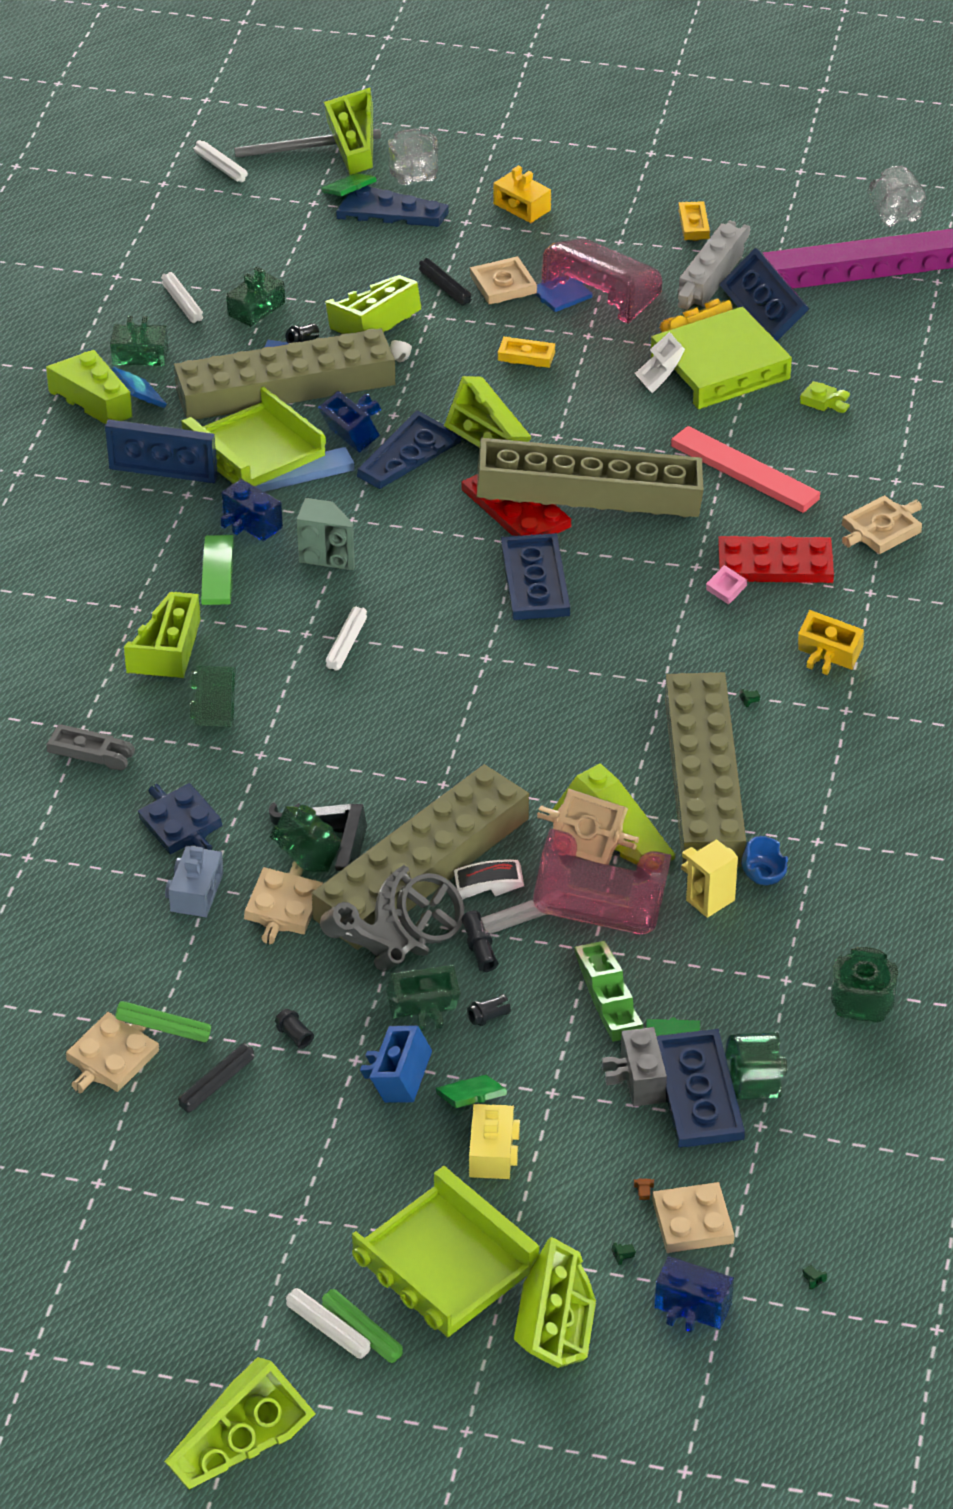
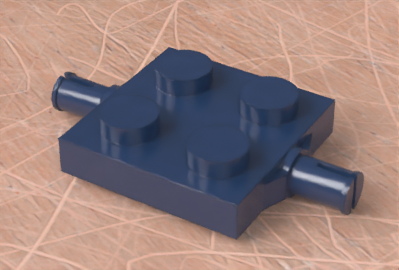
(179, 818)

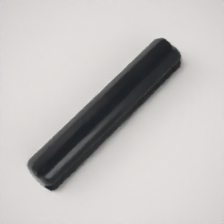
(445, 281)
(216, 1077)

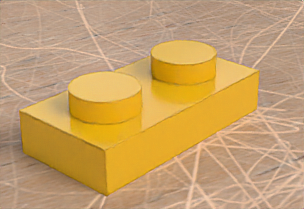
(694, 221)
(526, 352)

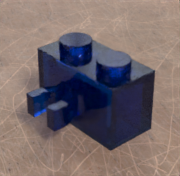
(351, 420)
(251, 510)
(693, 1294)

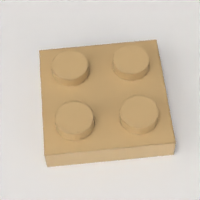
(503, 280)
(693, 1217)

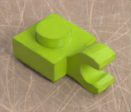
(822, 396)

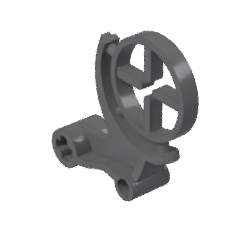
(387, 936)

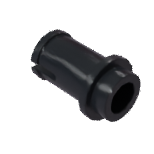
(302, 333)
(481, 1012)
(289, 1022)

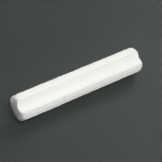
(220, 161)
(182, 297)
(346, 638)
(328, 1323)

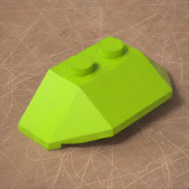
(556, 1307)

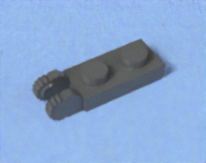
(90, 747)

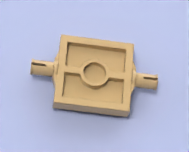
(882, 524)
(593, 824)
(281, 902)
(111, 1053)

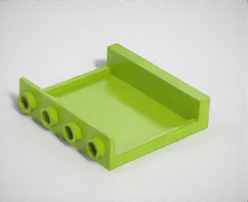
(728, 357)
(262, 441)
(447, 1254)

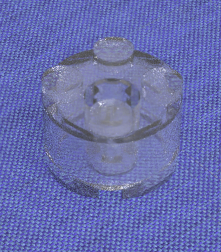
(413, 156)
(897, 196)

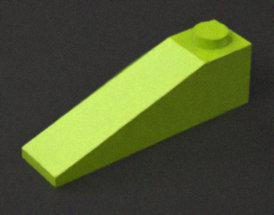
(605, 786)
(247, 1418)

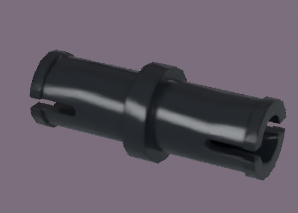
(479, 941)

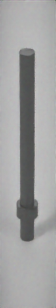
(291, 145)

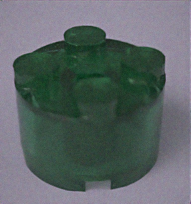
(864, 985)
(756, 1065)

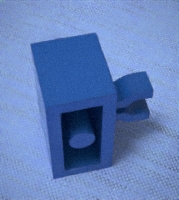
(398, 1064)

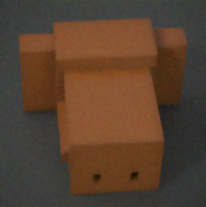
(644, 1188)

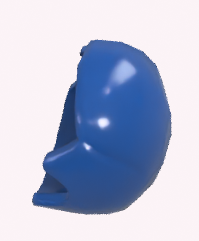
(763, 861)

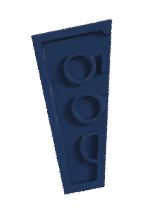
(392, 207)
(407, 448)

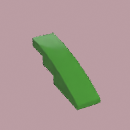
(217, 570)
(607, 988)

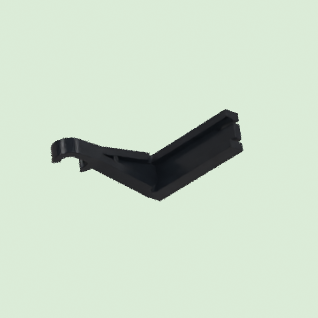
(342, 818)

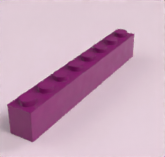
(864, 258)

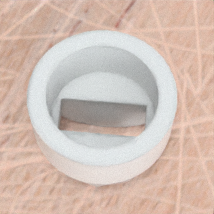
(400, 350)

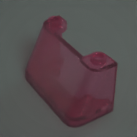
(627, 281)
(599, 891)

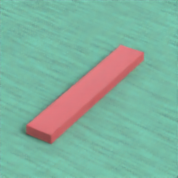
(745, 469)

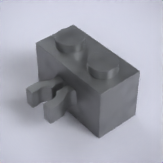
(640, 1066)

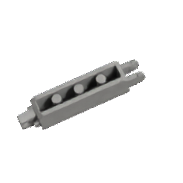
(712, 265)

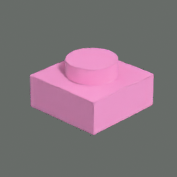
(726, 584)

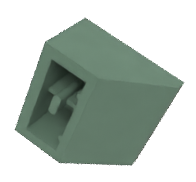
(325, 535)

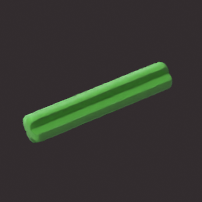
(163, 1021)
(355, 1318)

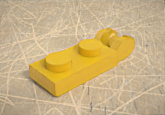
(711, 309)

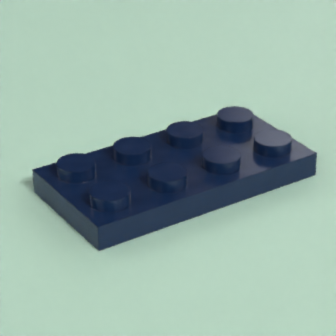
(764, 294)
(161, 451)
(535, 576)
(700, 1089)

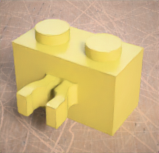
(710, 877)
(492, 1140)

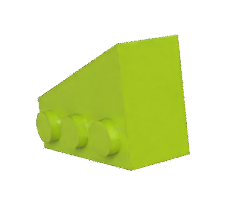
(352, 128)
(378, 308)
(91, 385)
(482, 414)
(167, 639)

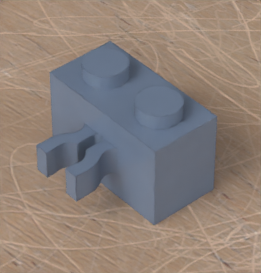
(195, 881)

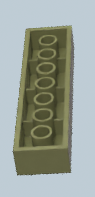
(289, 371)
(590, 477)
(704, 762)
(434, 841)

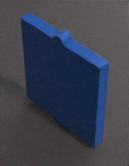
(563, 295)
(139, 387)

